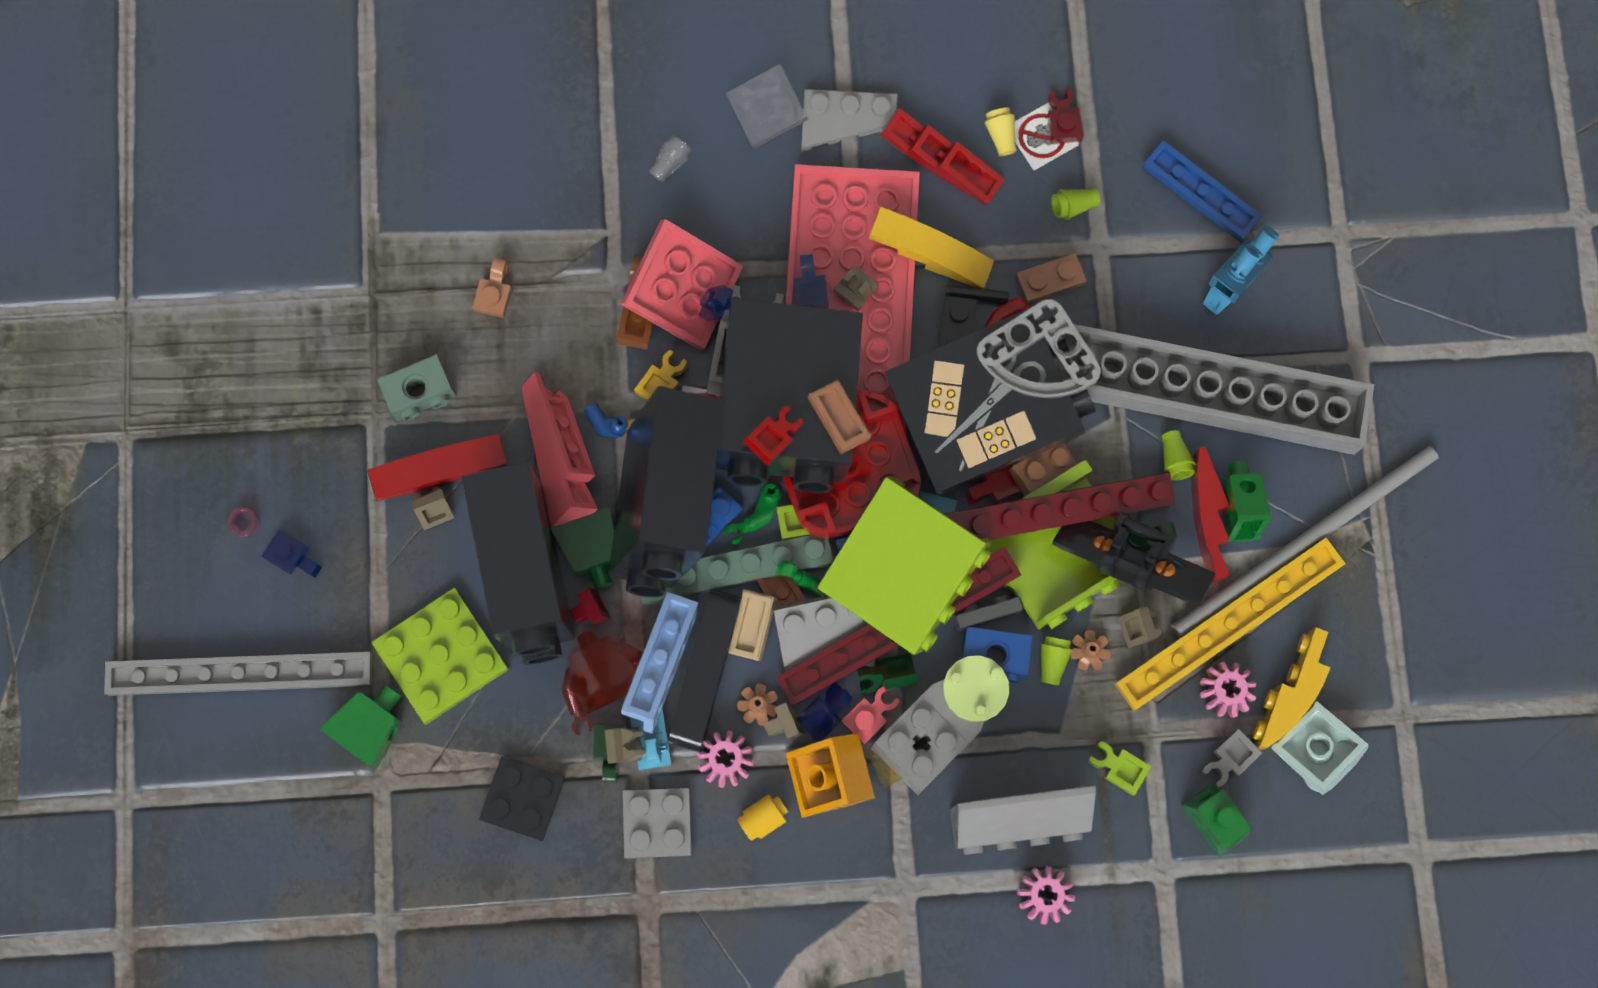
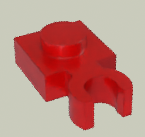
(772, 437)

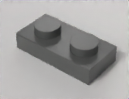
(1000, 608)

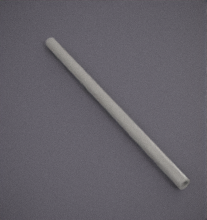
(1304, 541)

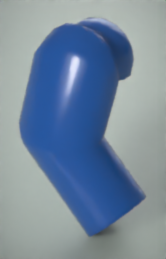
(605, 425)

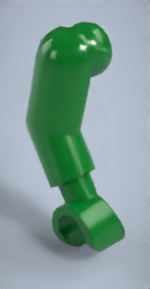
(762, 515)
(800, 577)

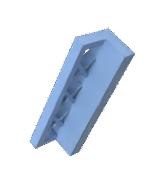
(660, 660)

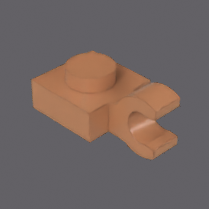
(492, 294)

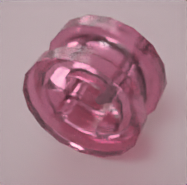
(235, 514)

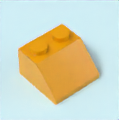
(830, 775)

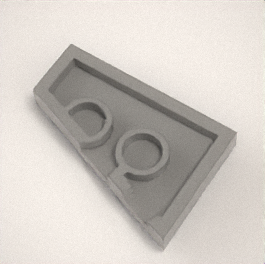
(844, 115)
(811, 627)

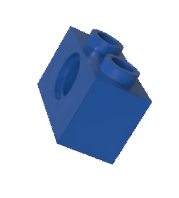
(1014, 647)

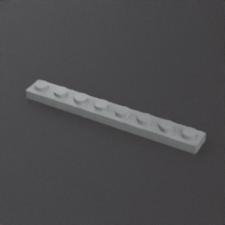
(238, 673)

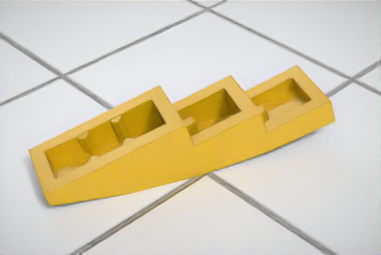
(931, 247)

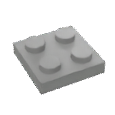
(657, 823)

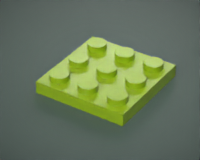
(440, 656)

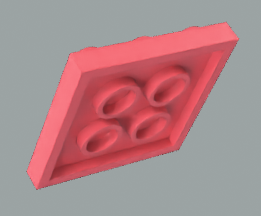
(673, 280)

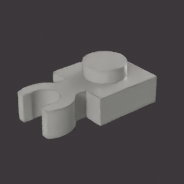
(1235, 756)

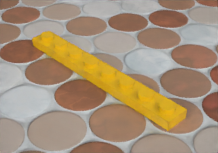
(1229, 624)

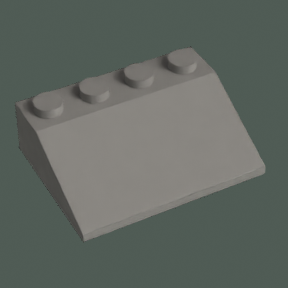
(1022, 819)

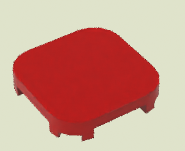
(872, 461)

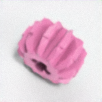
(1217, 694)
(730, 748)
(1053, 887)

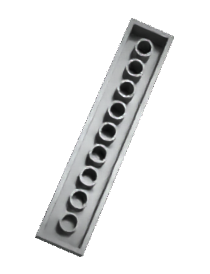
(1225, 390)

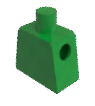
(1248, 504)
(366, 725)
(1217, 819)

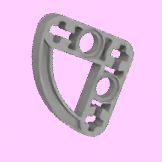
(1052, 333)

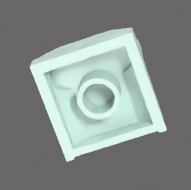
(1321, 749)

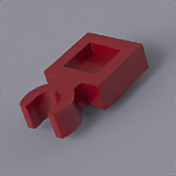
(1063, 121)

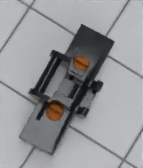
(1152, 570)

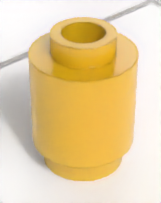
(763, 817)

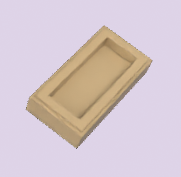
(752, 625)

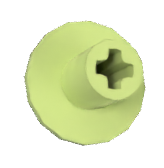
(976, 688)

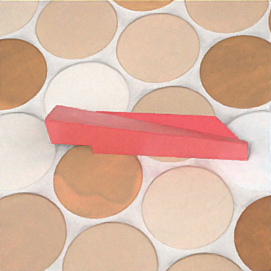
(558, 452)

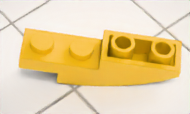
(1290, 703)

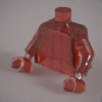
(598, 675)

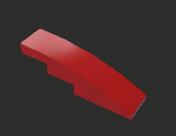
(941, 157)
(436, 467)
(1208, 503)

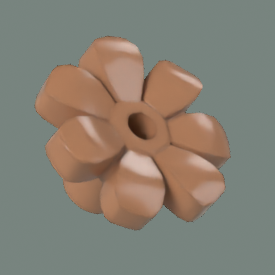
(1085, 655)
(757, 712)

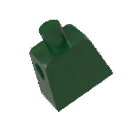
(589, 545)

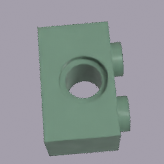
(399, 384)

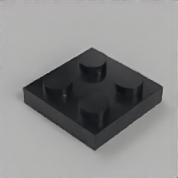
(522, 798)

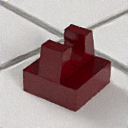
(590, 608)

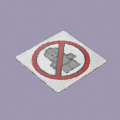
(1034, 138)

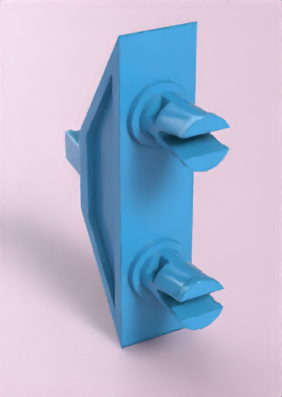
(1240, 270)

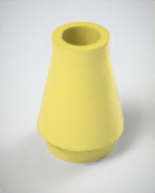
(1001, 128)

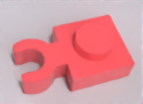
(867, 718)

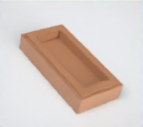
(839, 416)

